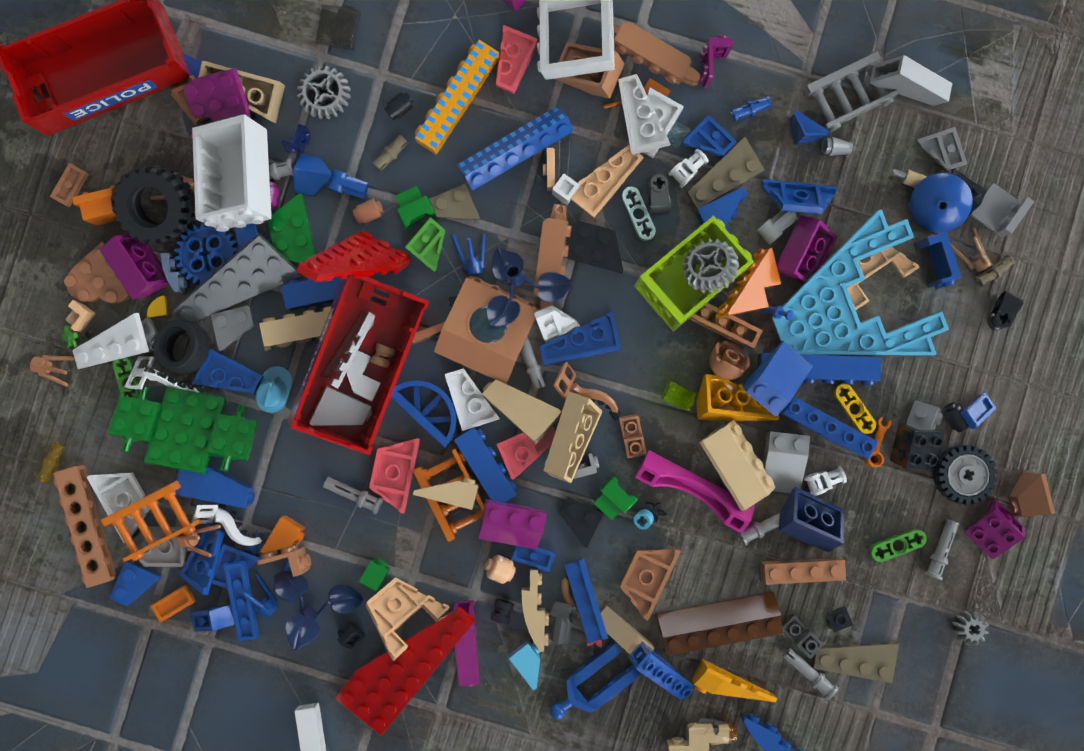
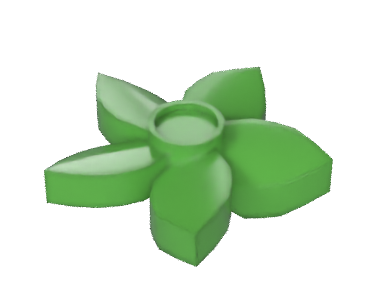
(70, 337)

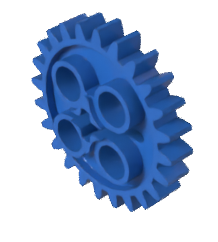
(189, 258)

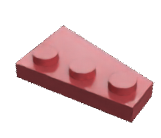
(515, 57)
(521, 451)

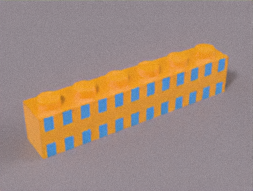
(457, 96)

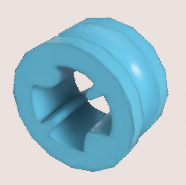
(647, 515)

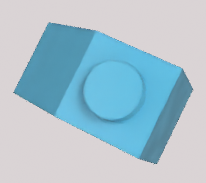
(527, 661)

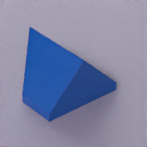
(805, 129)
(310, 175)

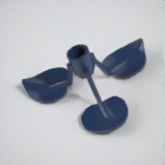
(509, 267)
(303, 627)

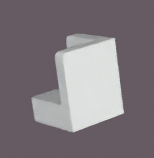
(565, 189)

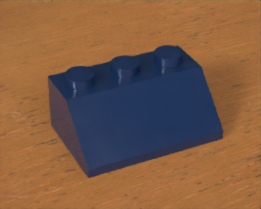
(812, 520)

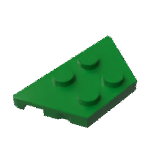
(292, 231)

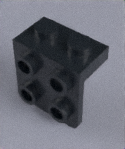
(917, 447)

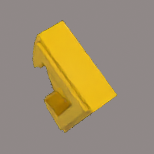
(158, 307)

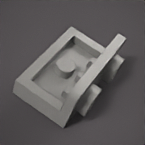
(924, 416)

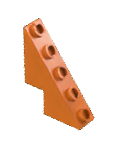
(749, 289)

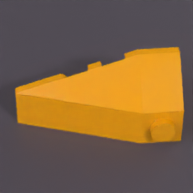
(727, 401)

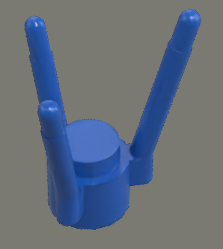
(473, 265)
(267, 606)

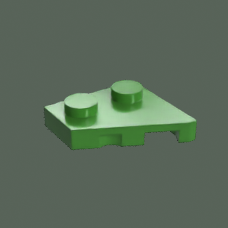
(428, 243)

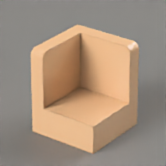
(80, 315)

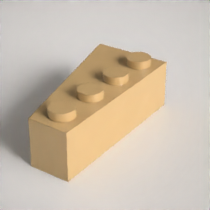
(261, 93)

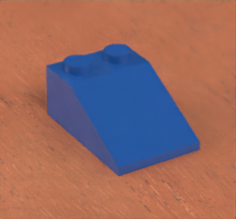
(778, 378)

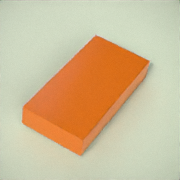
(173, 603)

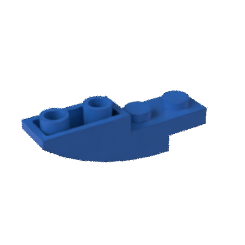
(766, 735)

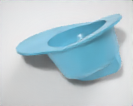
(274, 389)

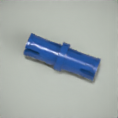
(750, 108)

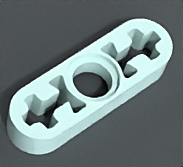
(627, 202)

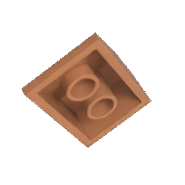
(596, 83)

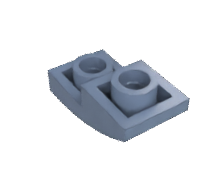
(175, 279)

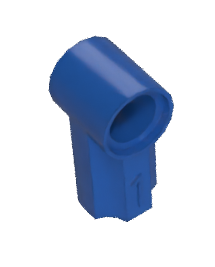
(343, 183)

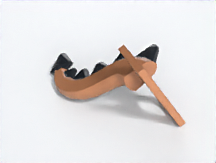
(593, 394)

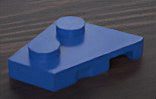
(710, 138)
(132, 583)

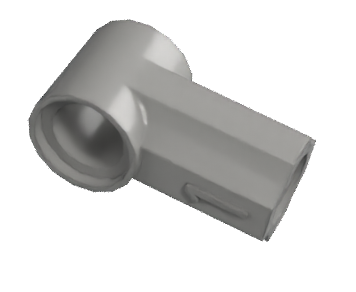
(774, 227)

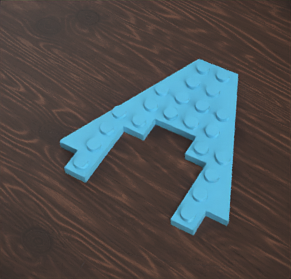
(825, 313)

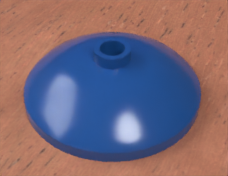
(937, 189)

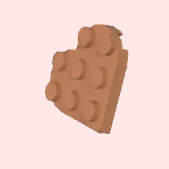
(95, 280)

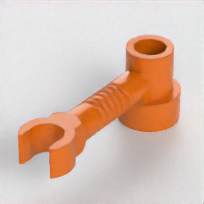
(878, 458)

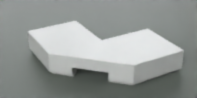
(361, 384)

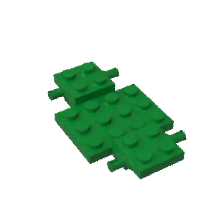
(183, 429)

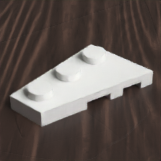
(666, 111)
(468, 401)

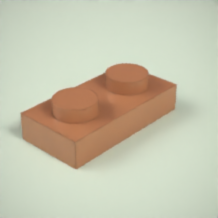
(69, 184)

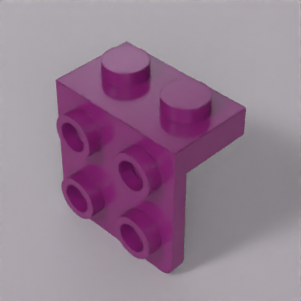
(715, 48)

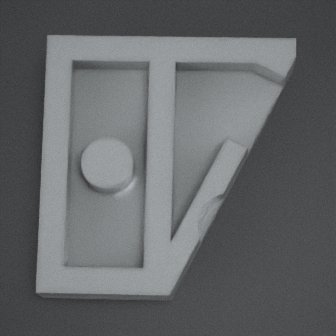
(231, 325)

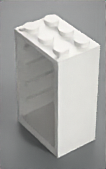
(231, 173)

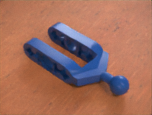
(576, 697)

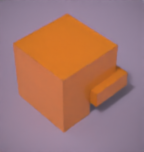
(97, 206)

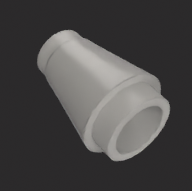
(834, 146)

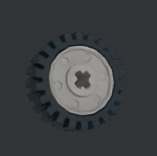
(977, 481)

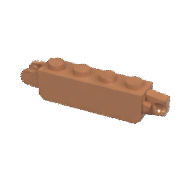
(654, 54)
(553, 246)

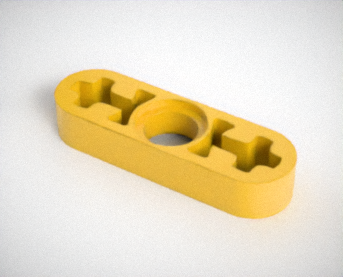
(862, 409)

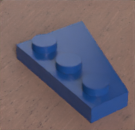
(226, 373)
(199, 568)

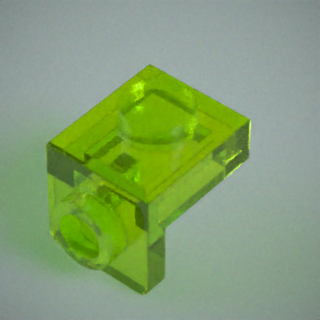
(678, 396)

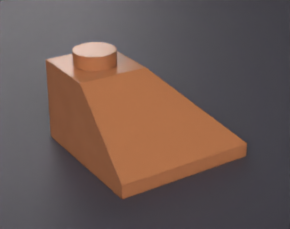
(1031, 496)

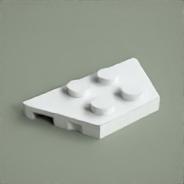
(117, 492)

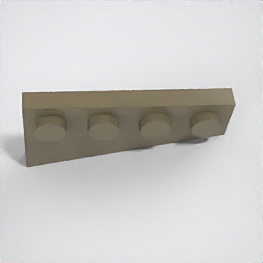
(730, 172)
(862, 661)

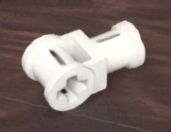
(685, 170)
(823, 481)

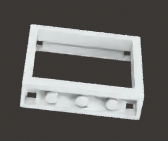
(579, 66)

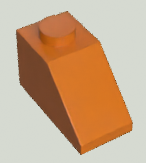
(284, 535)

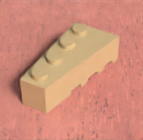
(293, 328)
(572, 436)

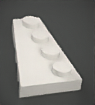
(642, 123)

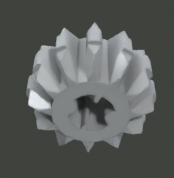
(978, 628)

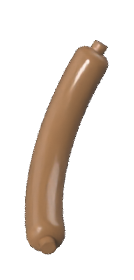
(566, 593)

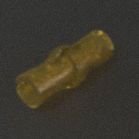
(50, 462)

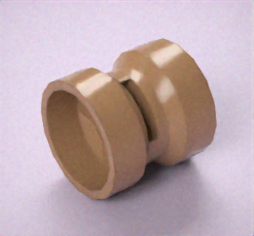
(385, 351)

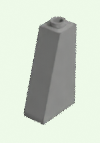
(911, 80)

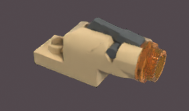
(702, 733)

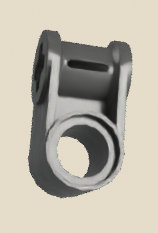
(658, 198)

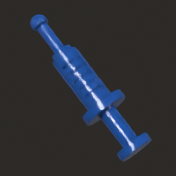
(778, 312)

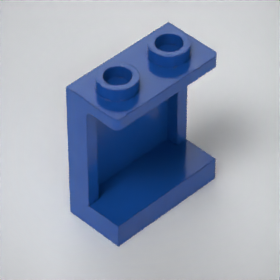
(942, 259)

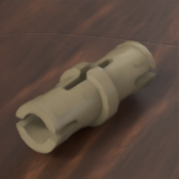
(390, 152)
(995, 271)

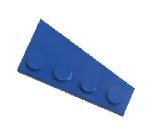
(586, 341)

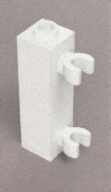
(310, 727)

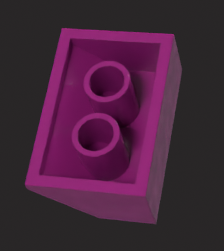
(806, 249)
(134, 266)
(512, 524)

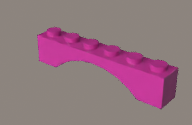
(661, 472)

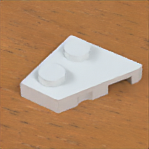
(554, 323)

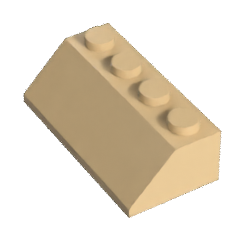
(737, 465)

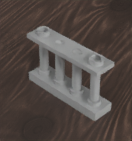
(834, 80)

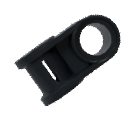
(1006, 308)

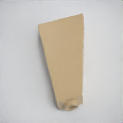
(524, 411)

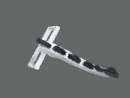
(155, 375)
(220, 515)

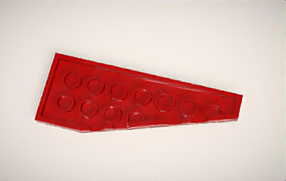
(355, 256)
(386, 686)

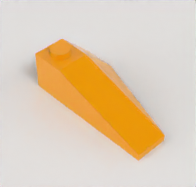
(721, 682)

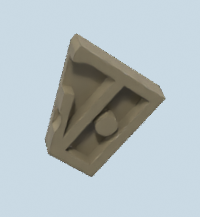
(455, 204)

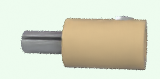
(909, 177)

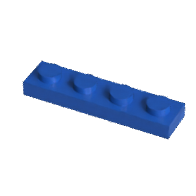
(242, 608)

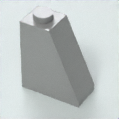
(339, 409)

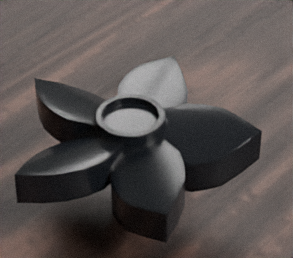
(655, 510)

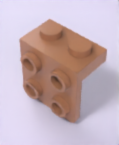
(298, 559)

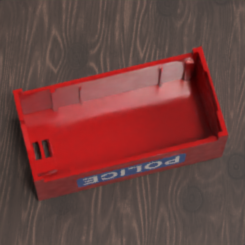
(94, 64)
(393, 327)

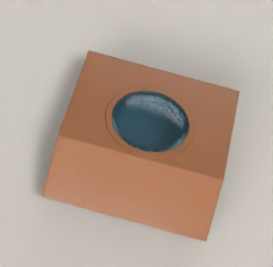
(475, 343)

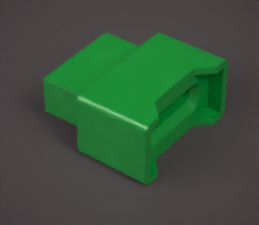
(413, 207)
(614, 499)

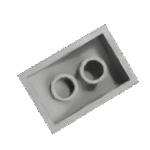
(785, 459)

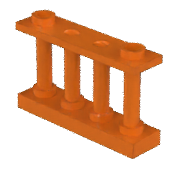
(151, 502)
(441, 511)

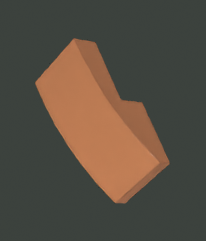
(632, 435)

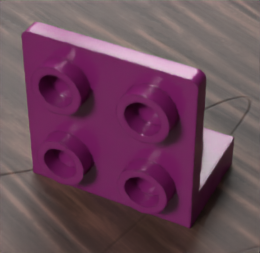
(996, 530)

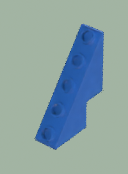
(722, 208)
(829, 428)
(660, 671)

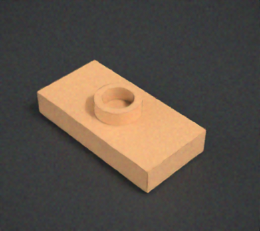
(549, 168)

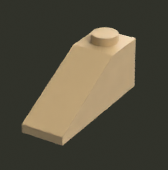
(457, 493)
(622, 631)

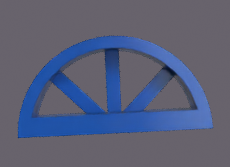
(420, 417)

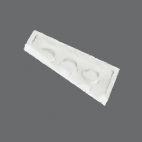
(115, 343)

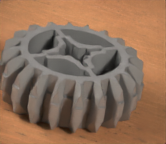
(328, 78)
(711, 273)

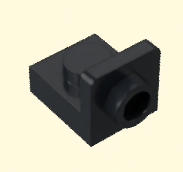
(838, 619)

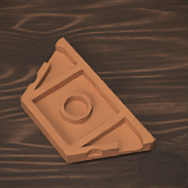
(647, 577)

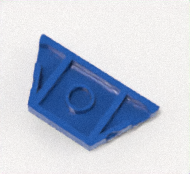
(799, 196)

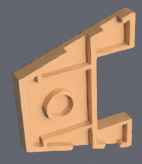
(875, 262)
(395, 606)

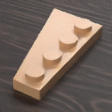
(604, 181)

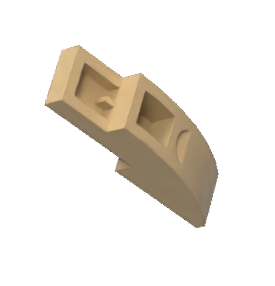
(535, 617)

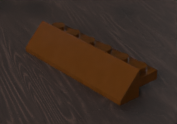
(720, 623)

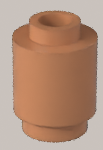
(368, 211)

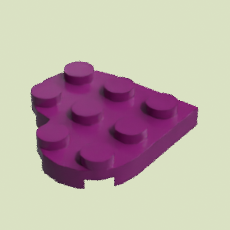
(217, 96)

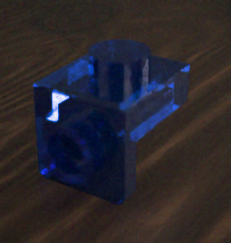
(301, 138)

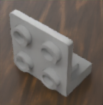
(1001, 210)

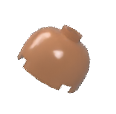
(728, 361)

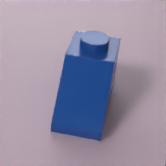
(212, 618)

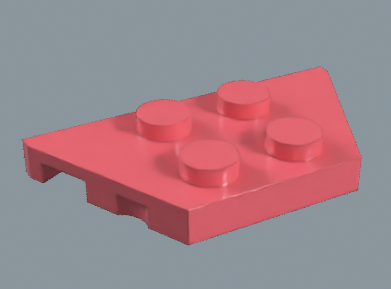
(394, 472)

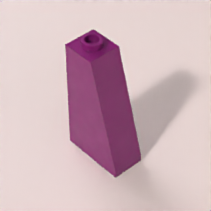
(467, 650)

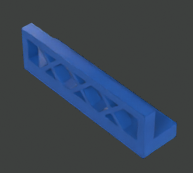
(586, 601)

